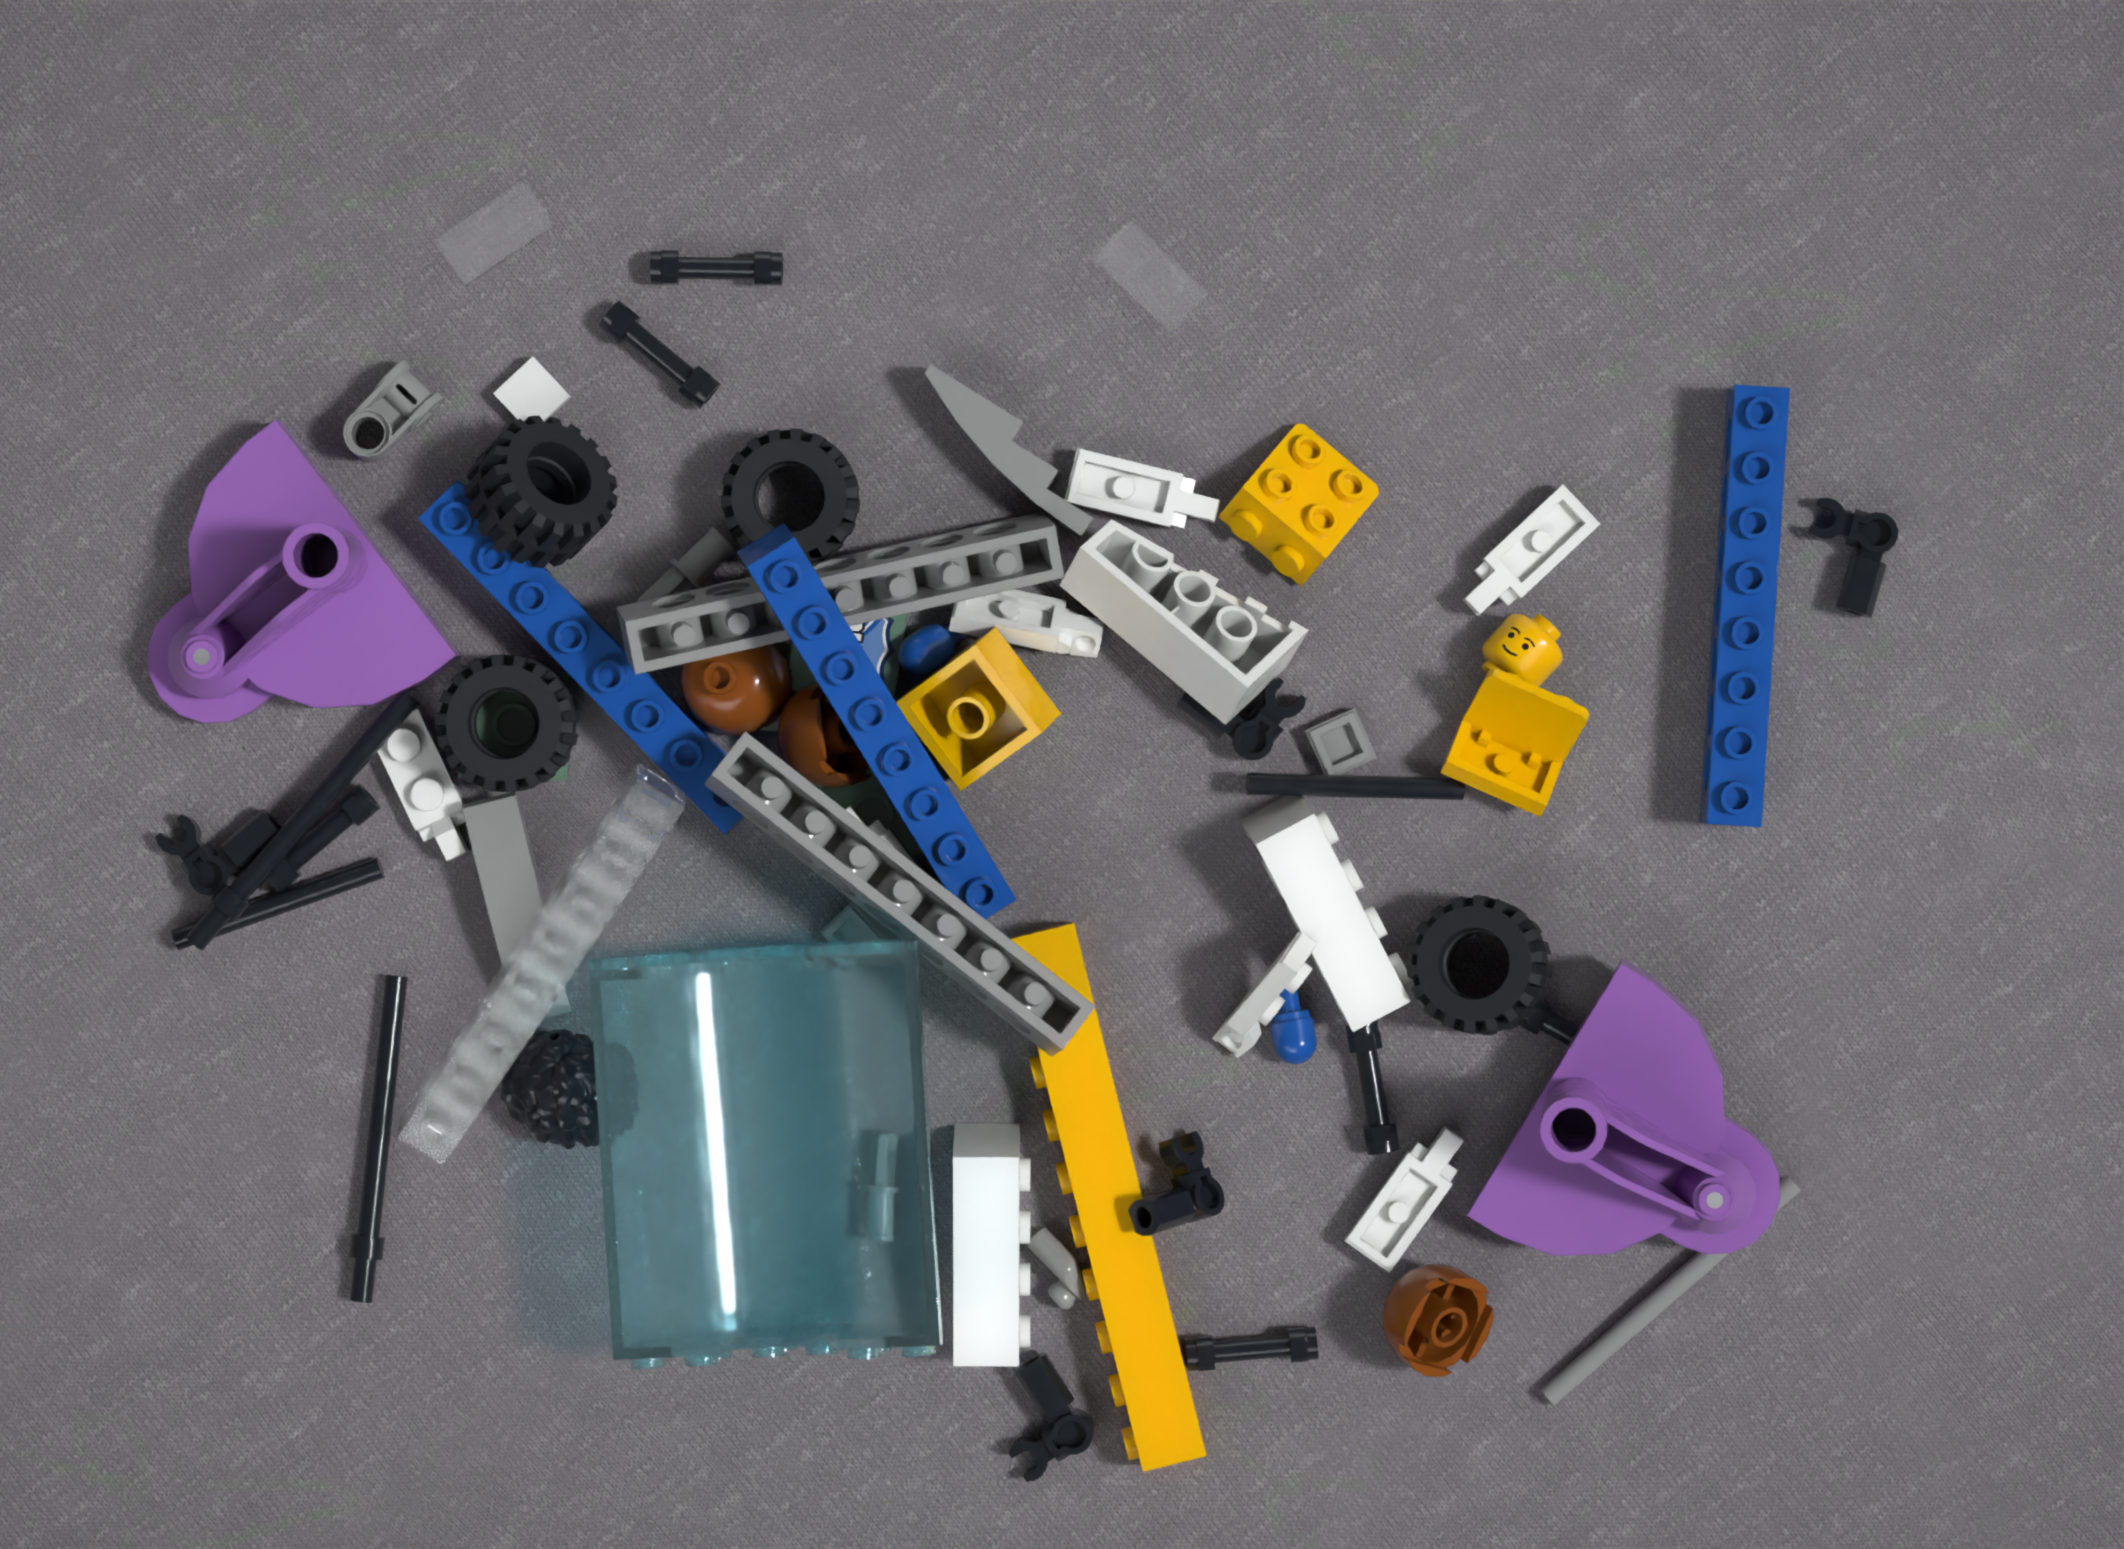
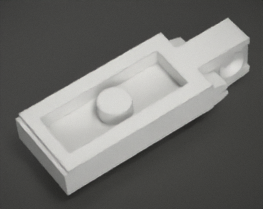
(1136, 491)
(1531, 550)
(1029, 622)
(425, 785)
(1263, 1001)
(1406, 1201)

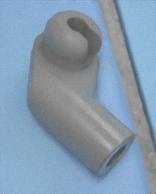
(1062, 1265)

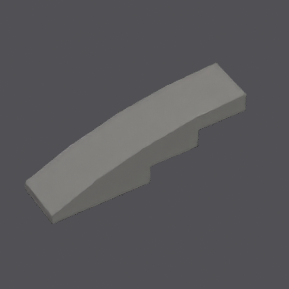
(994, 435)
(507, 874)

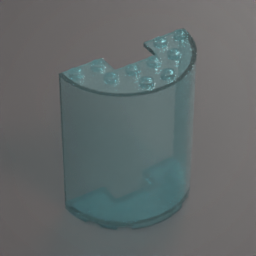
(766, 1151)

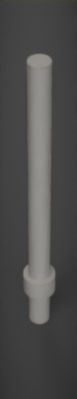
(1642, 1314)

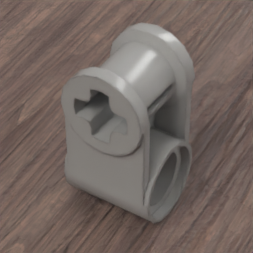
(392, 411)

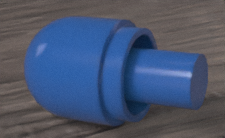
(928, 649)
(1293, 1031)

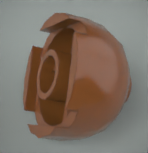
(738, 689)
(817, 741)
(1436, 1318)

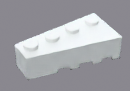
(1181, 620)
(1327, 910)
(987, 1245)

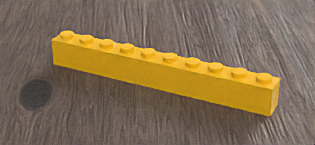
(1123, 1263)

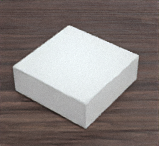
(532, 392)

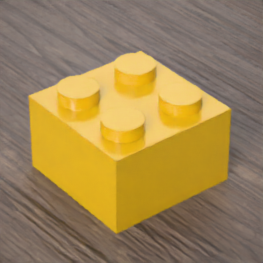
(978, 708)

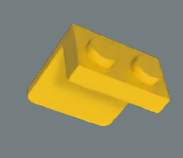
(1300, 503)
(1514, 740)

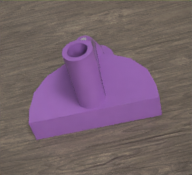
(288, 599)
(1632, 1139)

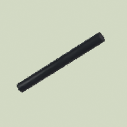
(1354, 786)
(294, 898)

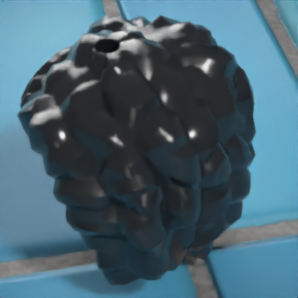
(555, 1088)

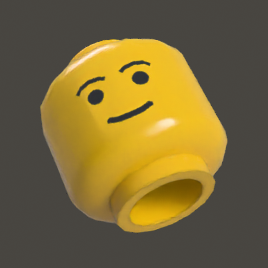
(1524, 648)

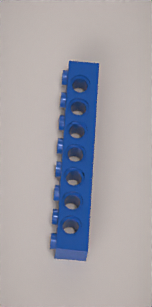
(1744, 605)
(587, 655)
(875, 721)

